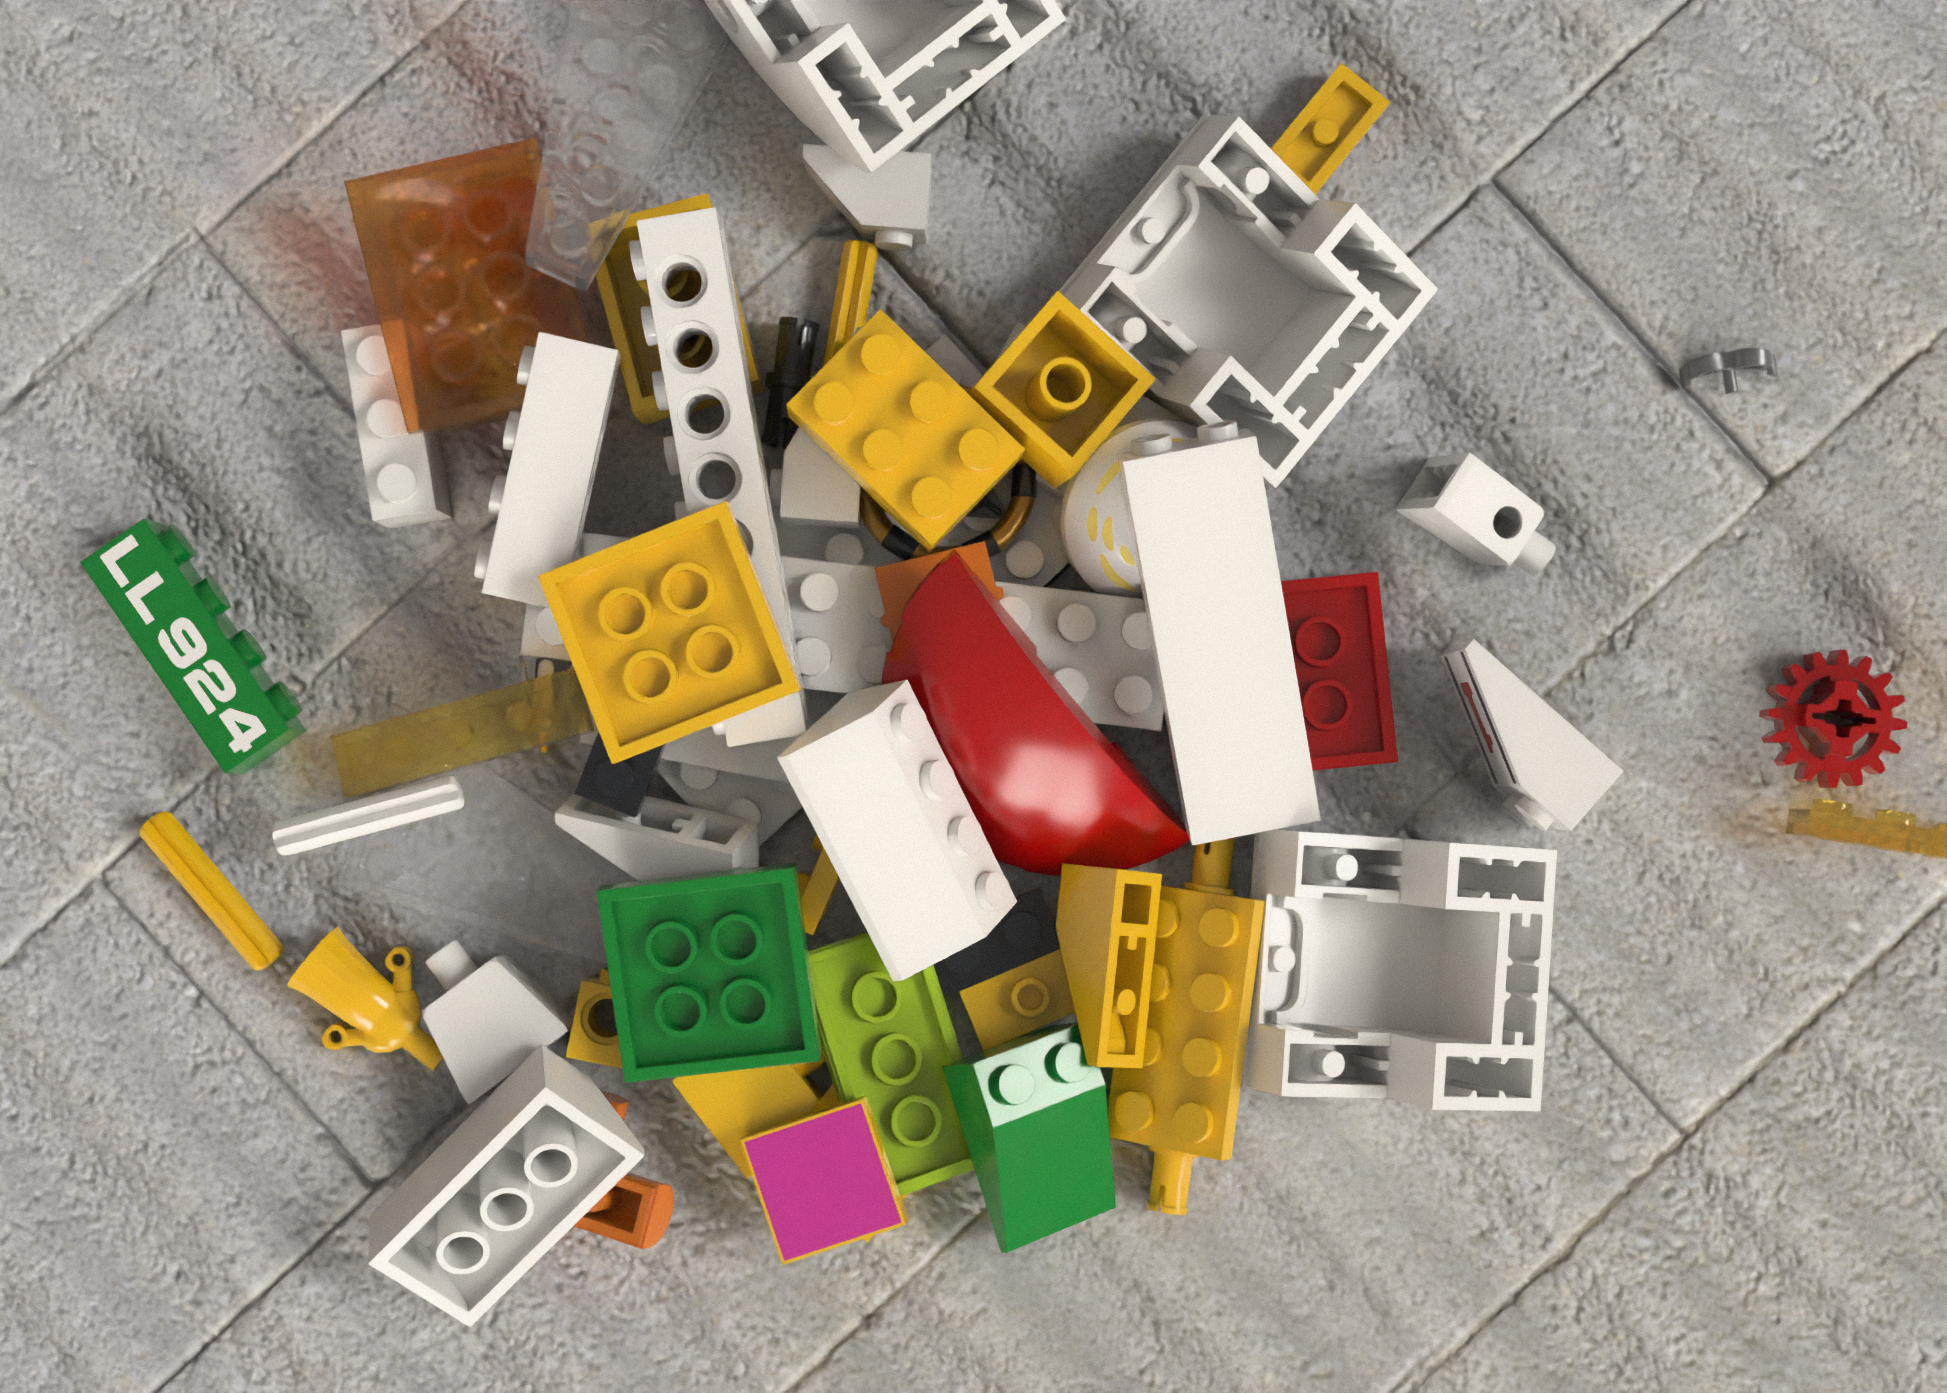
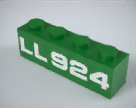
(194, 645)

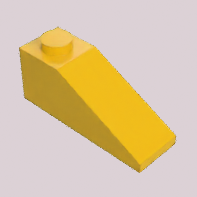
(1108, 954)

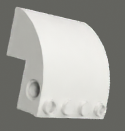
(880, 69)
(1248, 292)
(1401, 970)

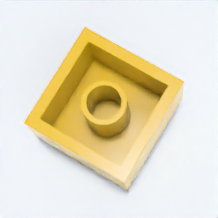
(1060, 389)

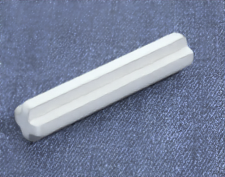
(367, 815)

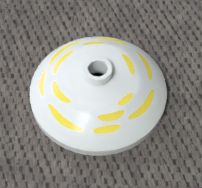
(1096, 513)

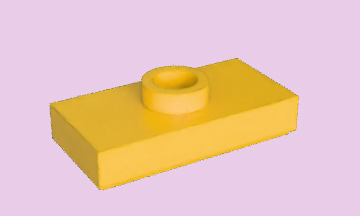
(1019, 1000)

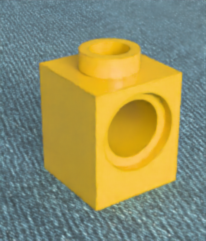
(587, 1038)

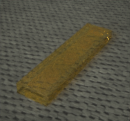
(461, 733)

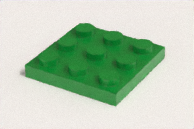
(709, 972)

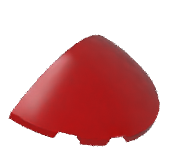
(1016, 738)

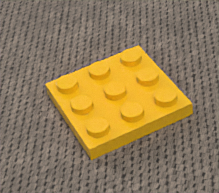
(670, 632)

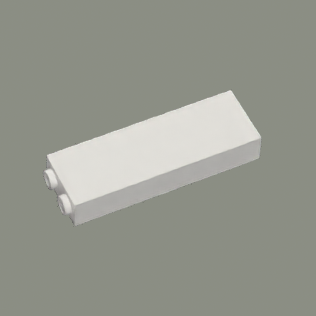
(1219, 632)

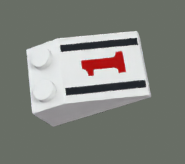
(1527, 747)

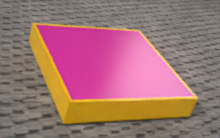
(824, 1180)

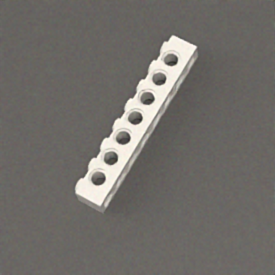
(699, 244)

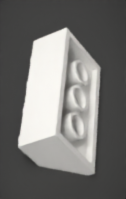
(898, 828)
(502, 1188)

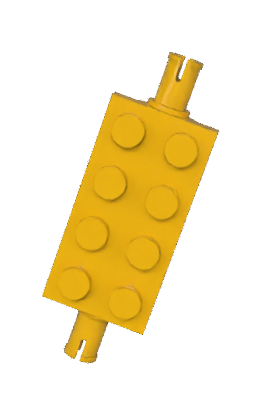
(1195, 1028)

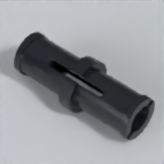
(788, 377)

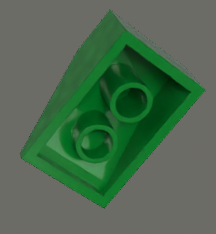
(1035, 1133)

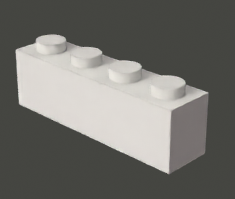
(551, 465)

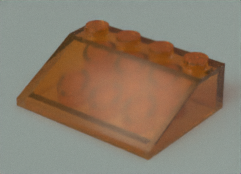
(455, 282)

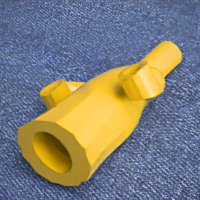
(352, 989)

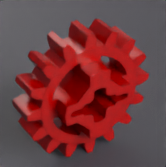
(1828, 743)

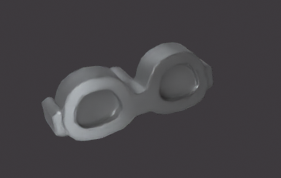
(1727, 363)

